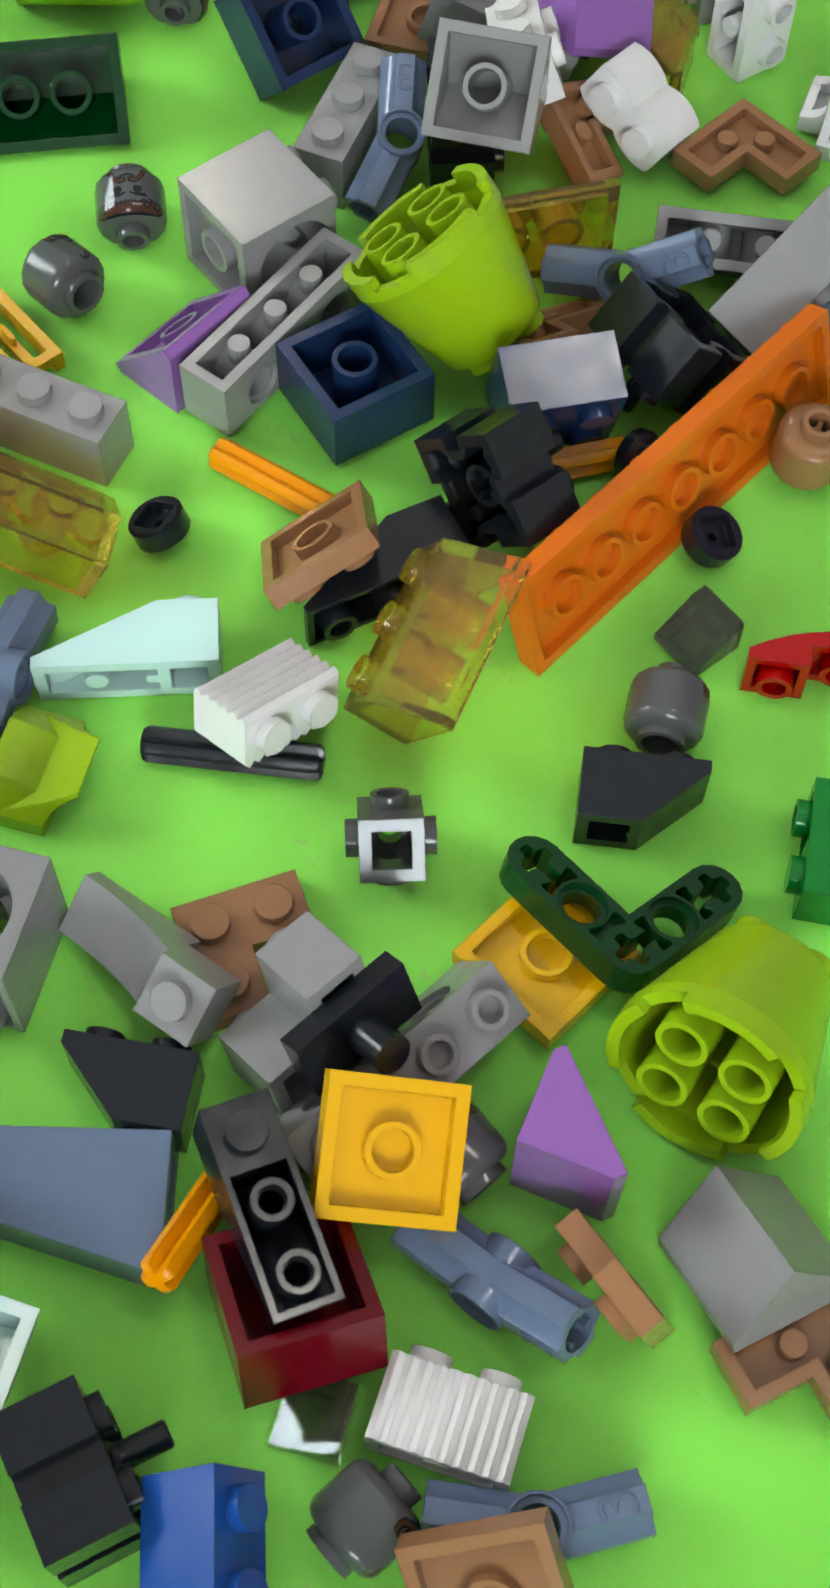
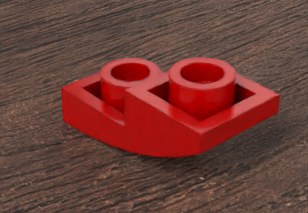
(785, 663)

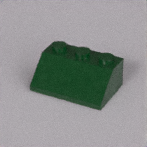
(62, 94)

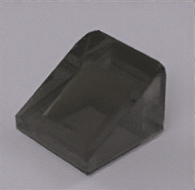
(700, 631)
(316, 1422)

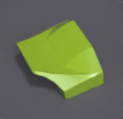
(41, 766)

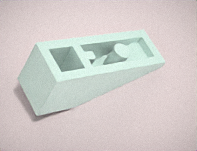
(146, 652)

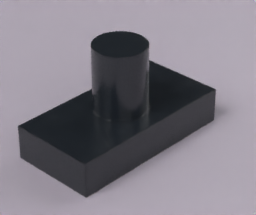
(356, 1025)

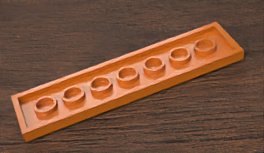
(640, 513)

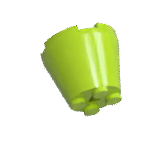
(449, 271)
(728, 1042)

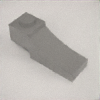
(151, 959)

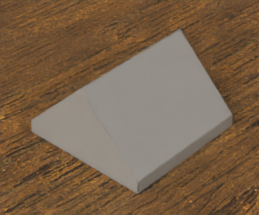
(487, 85)
(749, 1254)

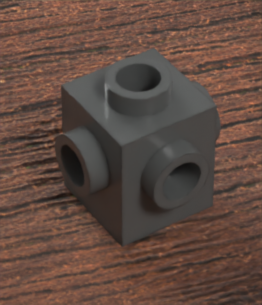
(394, 857)

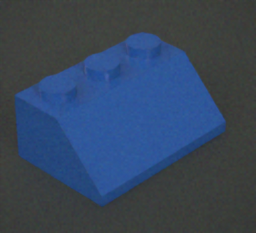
(203, 1528)

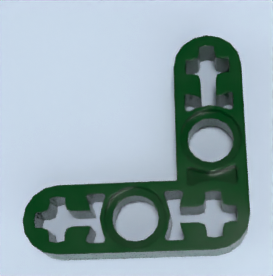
(613, 929)

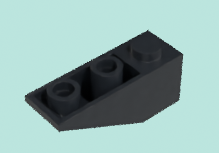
(361, 594)
(266, 1205)

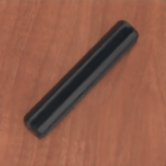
(192, 749)

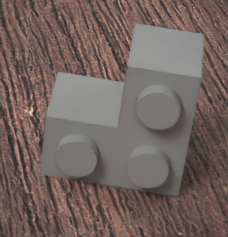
(302, 971)

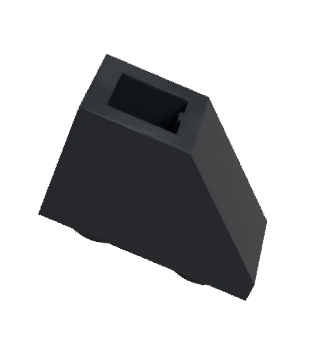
(634, 795)
(138, 1081)

